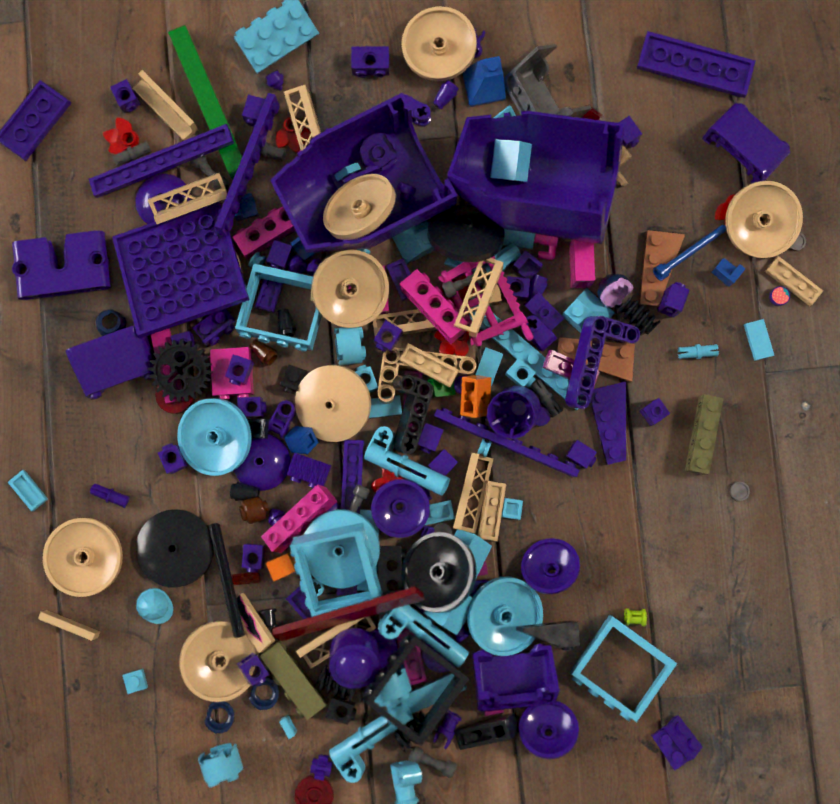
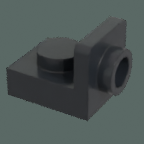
(292, 379)

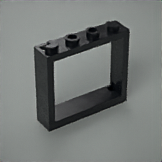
(440, 706)

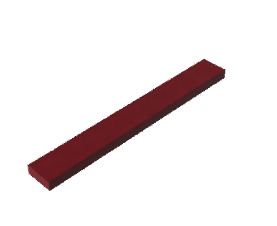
(348, 614)

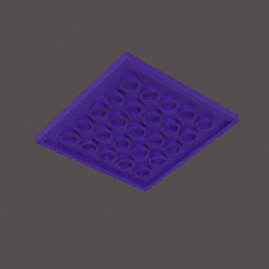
(179, 270)

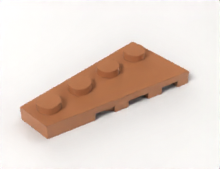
(658, 249)
(616, 357)

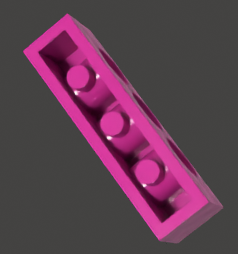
(266, 239)
(418, 281)
(298, 518)

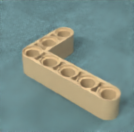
(394, 366)

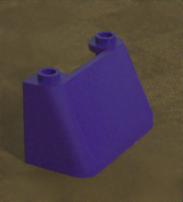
(748, 142)
(111, 361)
(515, 679)

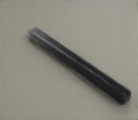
(226, 580)

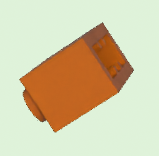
(475, 395)
(281, 566)

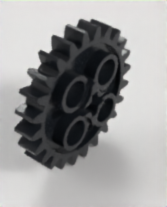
(169, 357)

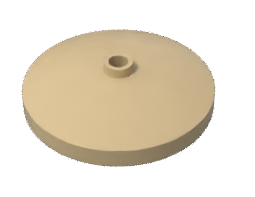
(443, 29)
(359, 206)
(780, 215)
(367, 292)
(348, 397)
(65, 558)
(215, 680)

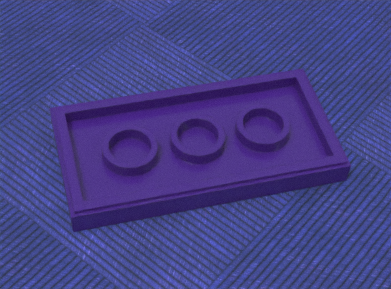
(33, 120)

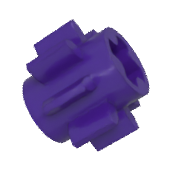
(321, 767)

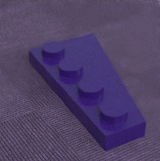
(610, 418)

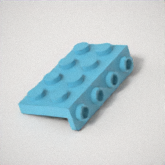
(275, 34)

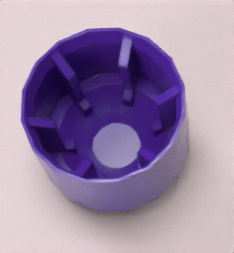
(514, 412)
(354, 658)

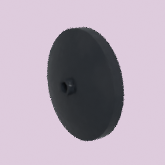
(465, 234)
(192, 544)
(441, 569)

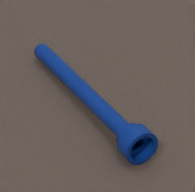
(662, 270)

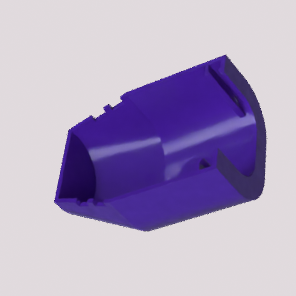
(568, 179)
(310, 181)

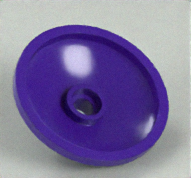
(155, 186)
(274, 466)
(402, 521)
(547, 556)
(553, 718)

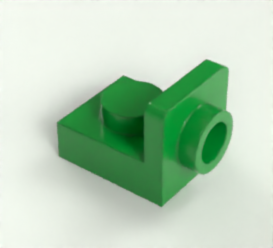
(441, 390)

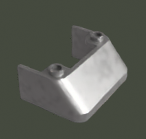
(528, 89)

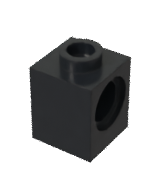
(333, 714)

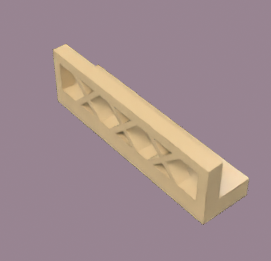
(165, 107)
(310, 114)
(190, 205)
(484, 301)
(409, 328)
(467, 487)
(329, 634)

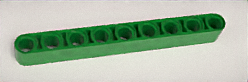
(204, 93)

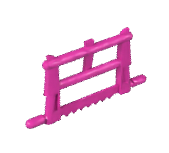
(496, 328)

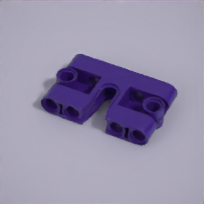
(78, 274)

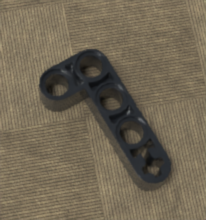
(408, 414)

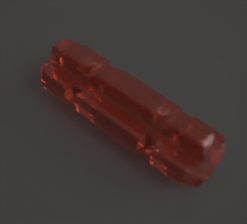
(246, 578)

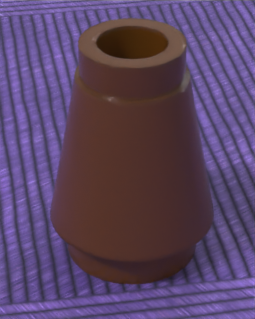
(264, 352)

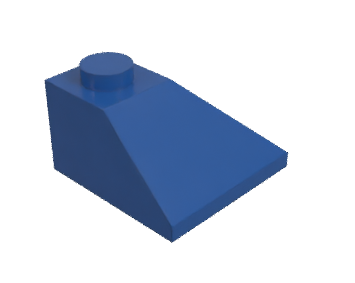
(484, 82)

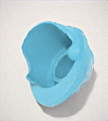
(154, 606)

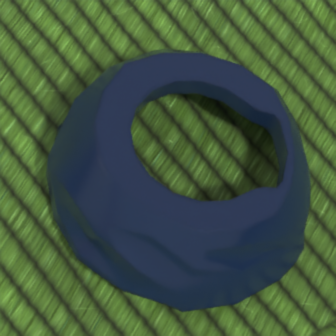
(121, 322)
(265, 704)
(216, 727)

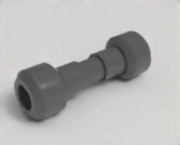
(200, 163)
(451, 288)
(359, 494)
(448, 768)

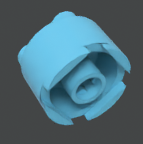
(349, 345)
(397, 687)
(221, 764)

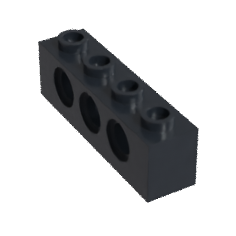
(388, 553)

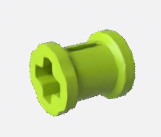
(635, 617)

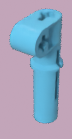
(383, 456)
(405, 616)
(350, 749)
(404, 777)

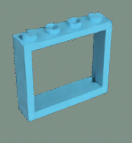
(280, 276)
(306, 584)
(609, 700)

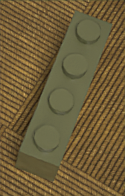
(704, 434)
(293, 679)

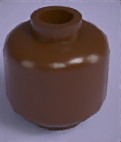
(253, 510)

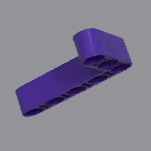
(593, 355)

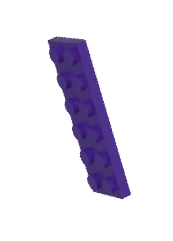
(696, 64)

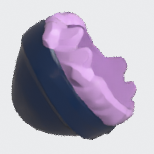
(614, 289)

